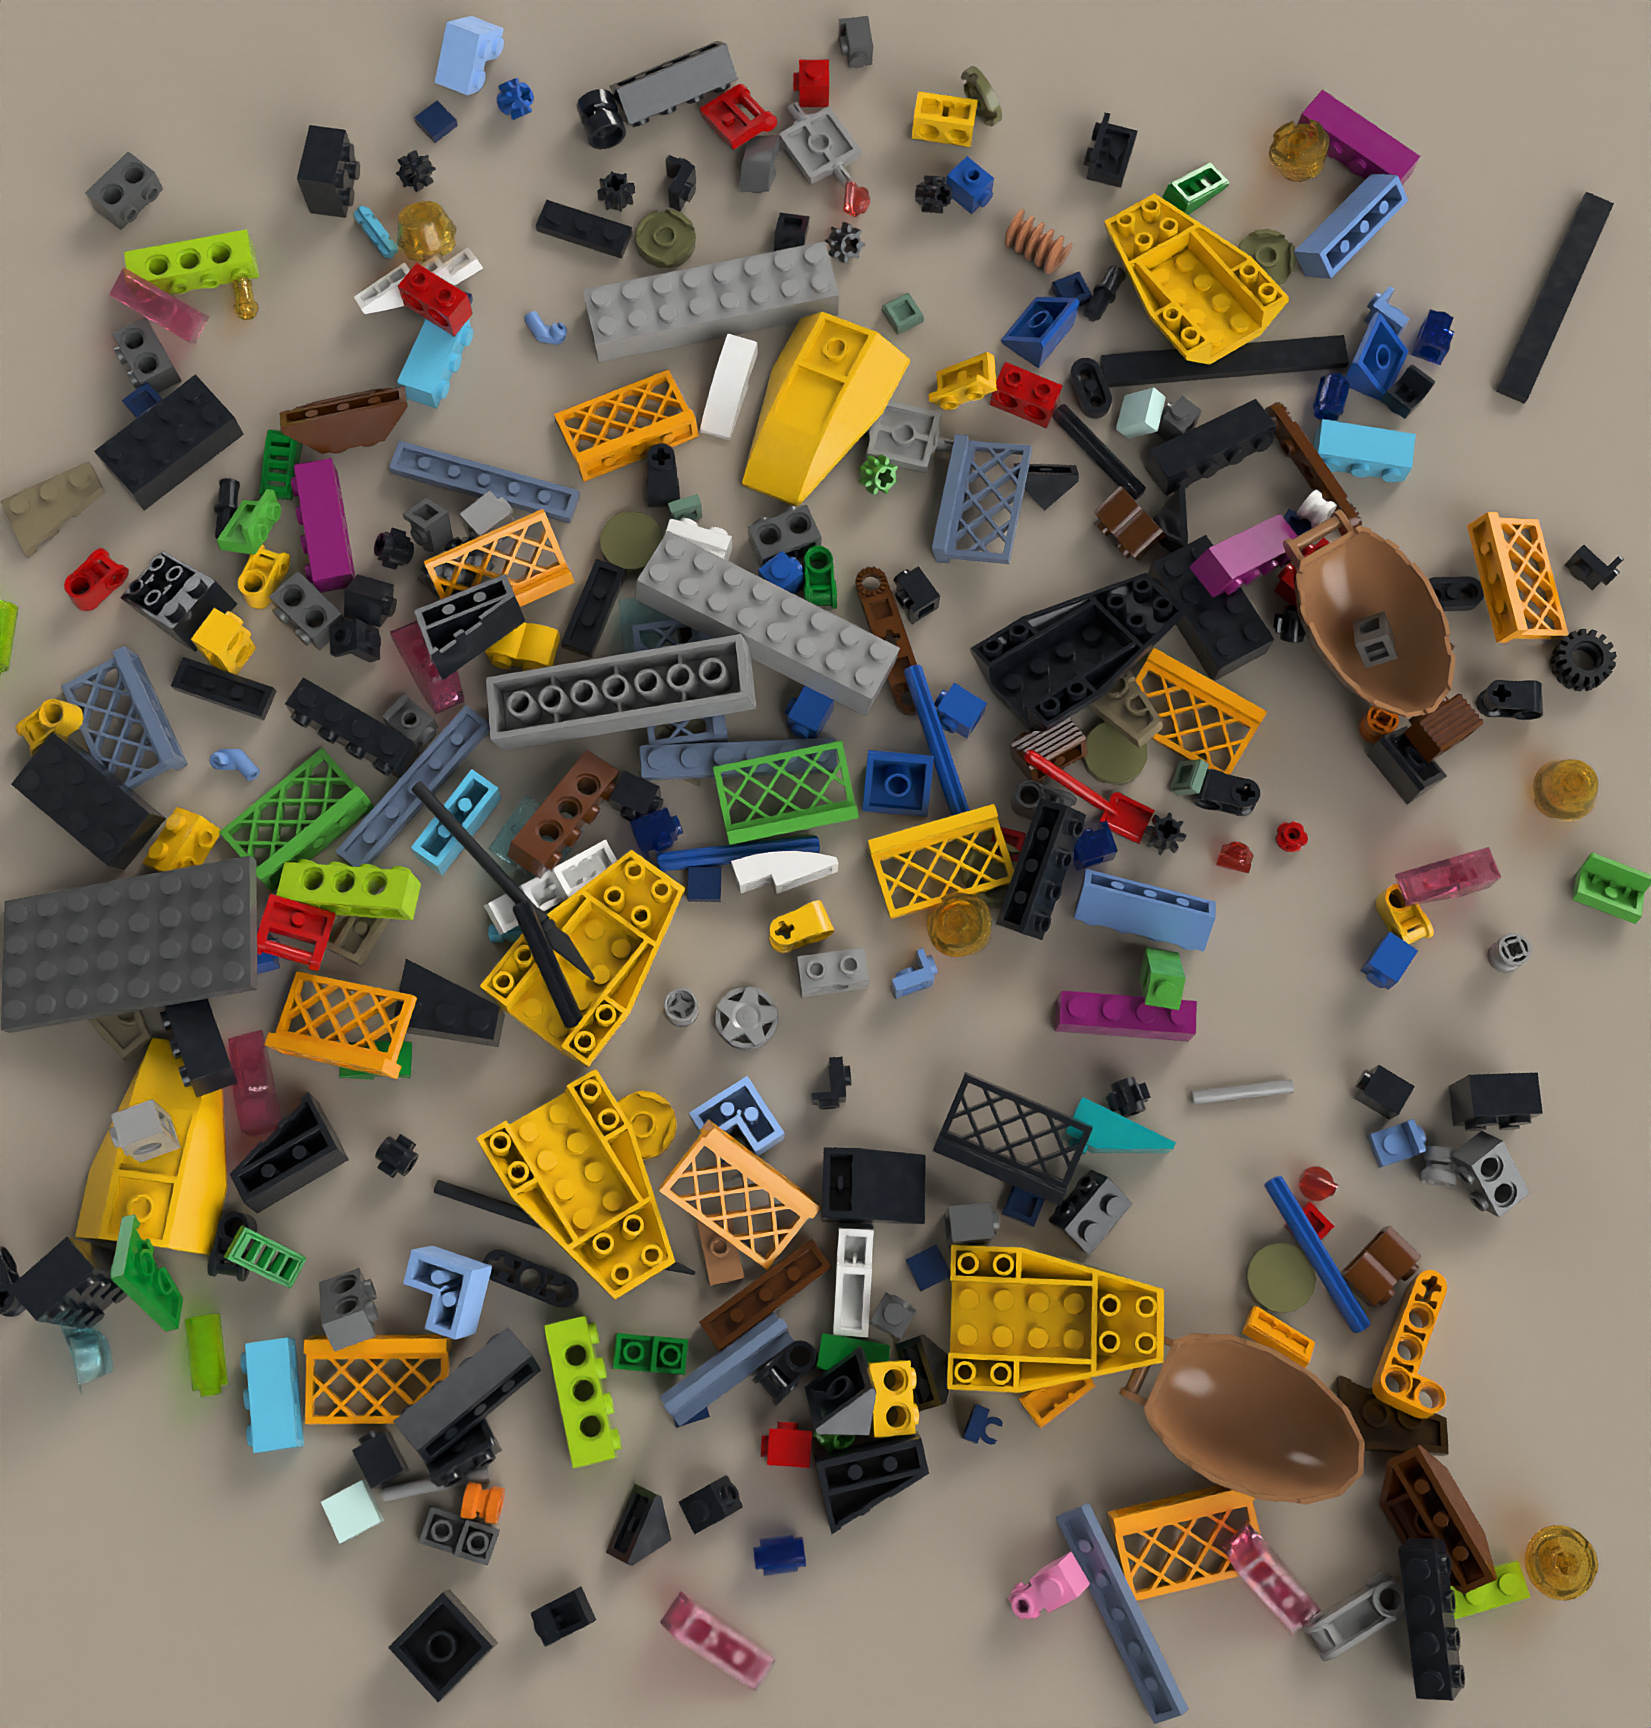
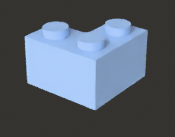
(465, 50)
(744, 1110)
(456, 1288)

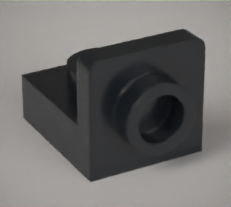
(790, 231)

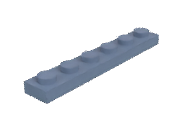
(478, 478)
(698, 759)
(400, 802)
(1122, 1614)

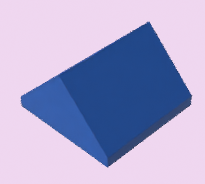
(1041, 328)
(1376, 359)
(897, 783)

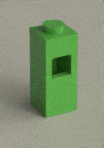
(1162, 978)

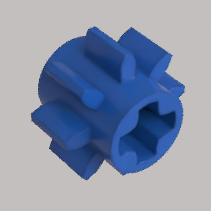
(515, 98)

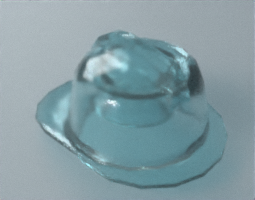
(89, 1353)

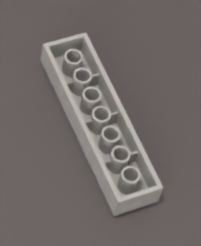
(711, 301)
(776, 624)
(621, 692)

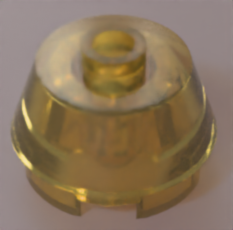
(1299, 150)
(425, 230)
(1565, 789)
(960, 925)
(1561, 1562)

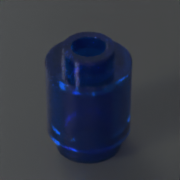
(1331, 397)
(780, 1555)

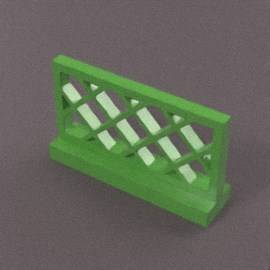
(793, 820)
(318, 832)

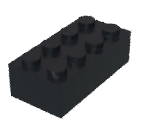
(169, 442)
(1219, 629)
(88, 801)
(69, 1285)

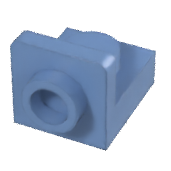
(1392, 315)
(910, 981)
(1397, 1143)

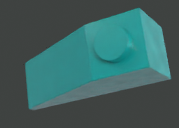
(1114, 1132)

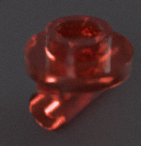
(855, 199)
(1235, 857)
(1317, 1184)

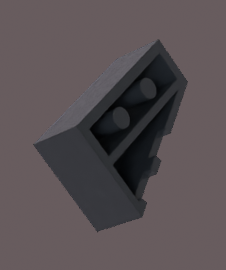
(468, 623)
(448, 1009)
(290, 1157)
(868, 1474)

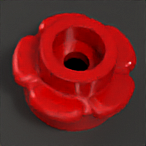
(1288, 844)

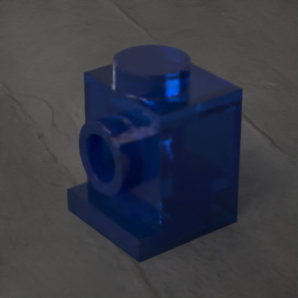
(1434, 337)
(656, 831)
(1094, 847)

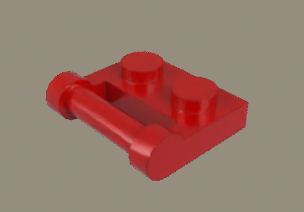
(731, 122)
(297, 922)

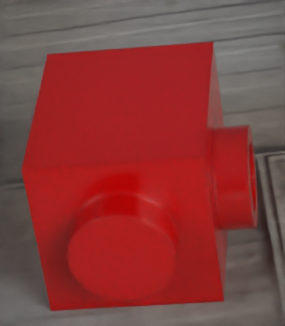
(812, 83)
(787, 1446)

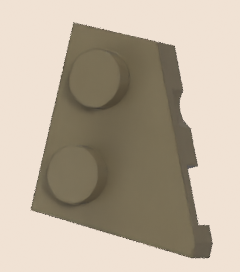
(355, 937)

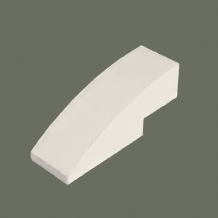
(729, 386)
(781, 869)
(853, 1279)

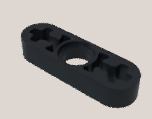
(558, 1280)

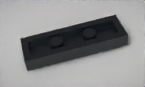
(584, 229)
(593, 608)
(223, 688)

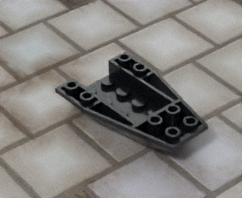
(1074, 650)

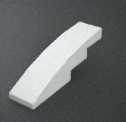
(385, 292)
(553, 886)

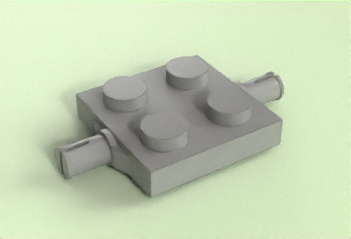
(819, 144)
(907, 436)

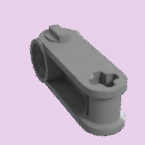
(1356, 1617)

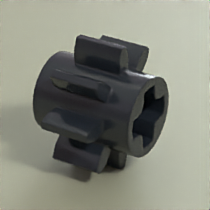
(415, 170)
(616, 191)
(933, 194)
(844, 242)
(394, 548)
(1289, 625)
(1173, 831)
(1128, 1097)
(396, 1156)

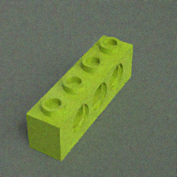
(202, 252)
(394, 902)
(560, 1339)

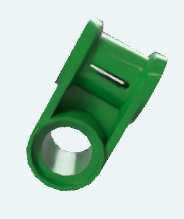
(819, 583)

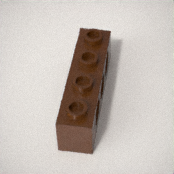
(587, 774)

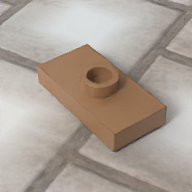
(720, 1256)

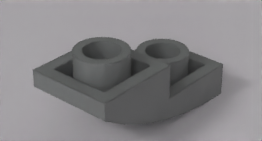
(758, 164)
(458, 1535)

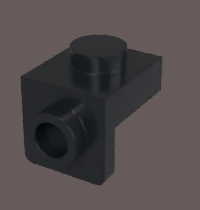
(684, 181)
(1408, 391)
(1590, 569)
(355, 638)
(839, 1078)
(711, 1504)
(562, 1616)

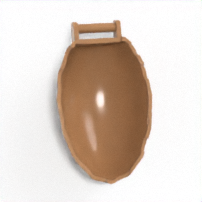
(1359, 579)
(1251, 1419)

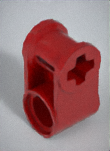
(96, 577)

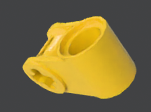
(264, 570)
(46, 719)
(1404, 918)
(805, 925)

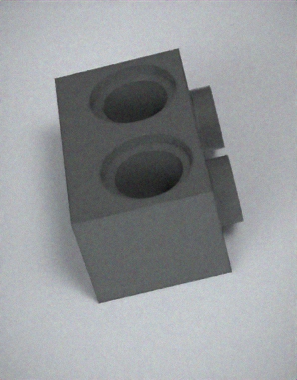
(121, 187)
(146, 357)
(780, 529)
(311, 608)
(1489, 1174)
(971, 1224)
(348, 1309)

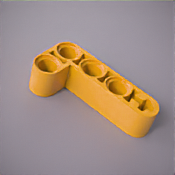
(1416, 1341)

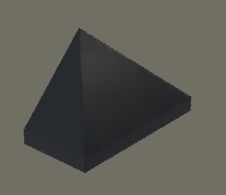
(1049, 482)
(1173, 521)
(930, 1368)
(641, 1527)

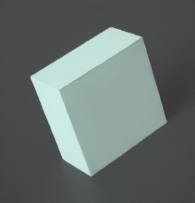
(1140, 413)
(352, 1511)

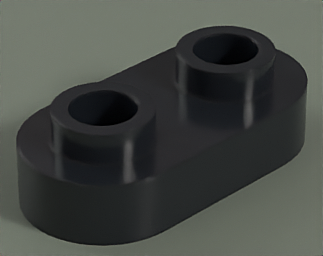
(1090, 390)
(1450, 589)

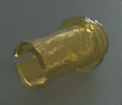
(244, 304)

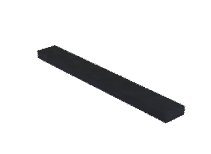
(1555, 297)
(1248, 360)

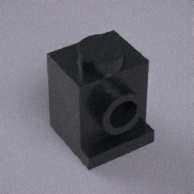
(916, 593)

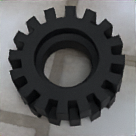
(1595, 648)

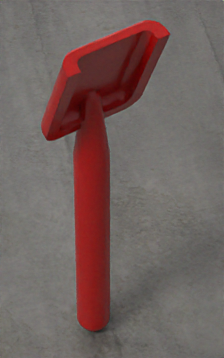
(1122, 813)

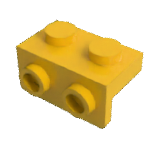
(965, 382)
(182, 842)

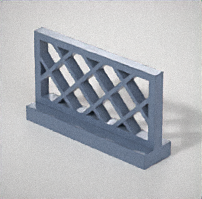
(955, 494)
(144, 704)
(715, 724)
(727, 1369)

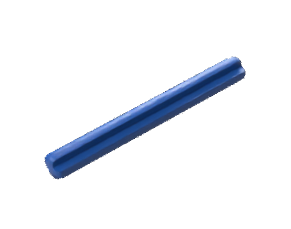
(936, 739)
(726, 853)
(1317, 1254)

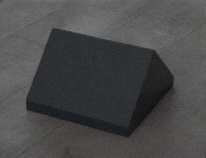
(1404, 766)
(843, 1397)

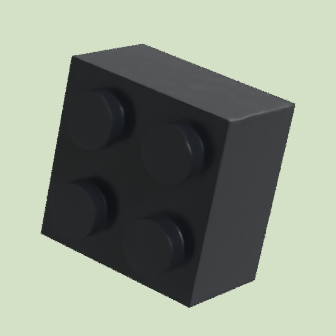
(328, 171)
(1495, 1100)
(443, 1645)

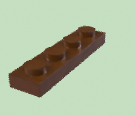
(765, 1294)

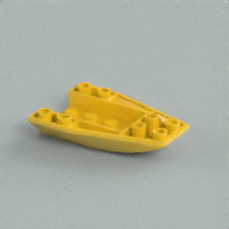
(1193, 281)
(819, 404)
(617, 931)
(584, 1184)
(176, 1193)
(1045, 1321)

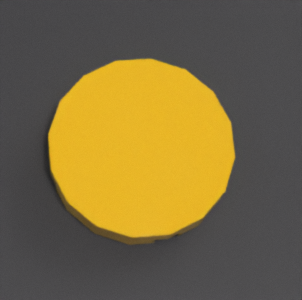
(651, 1121)

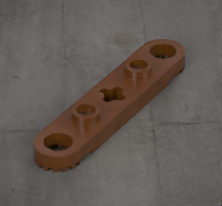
(1308, 461)
(885, 619)

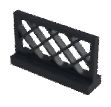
(1000, 1165)

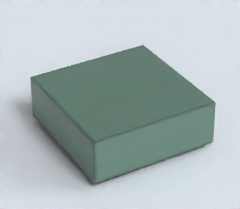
(902, 313)
(686, 508)
(1189, 777)

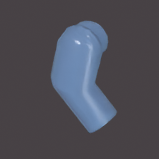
(551, 334)
(234, 760)

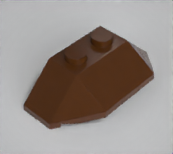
(346, 420)
(1428, 1504)

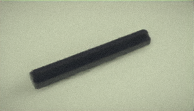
(1098, 451)
(547, 964)

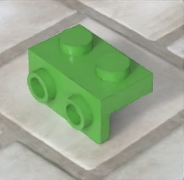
(250, 524)
(1611, 887)

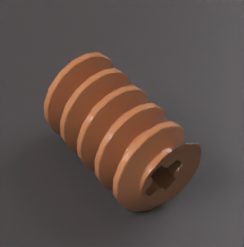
(1035, 243)

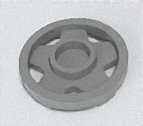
(746, 1018)

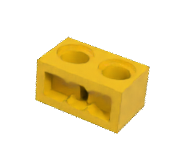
(944, 119)
(224, 641)
(898, 1396)

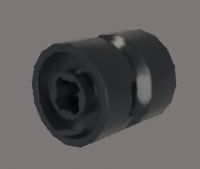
(601, 119)

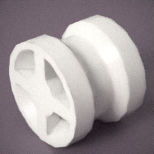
(1316, 509)

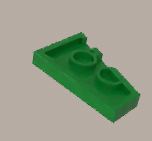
(141, 1278)

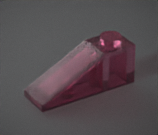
(159, 306)
(437, 692)
(1449, 878)
(255, 1087)
(1270, 1578)
(717, 1641)

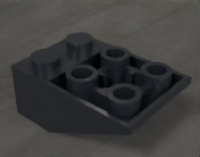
(176, 597)
(873, 1186)

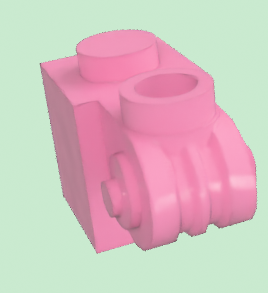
(1049, 1588)

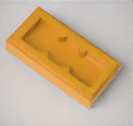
(1276, 1334)
(1048, 1402)

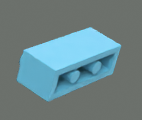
(432, 363)
(1365, 450)
(471, 806)
(272, 1395)

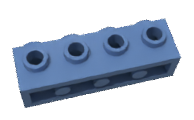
(1351, 226)
(1145, 910)

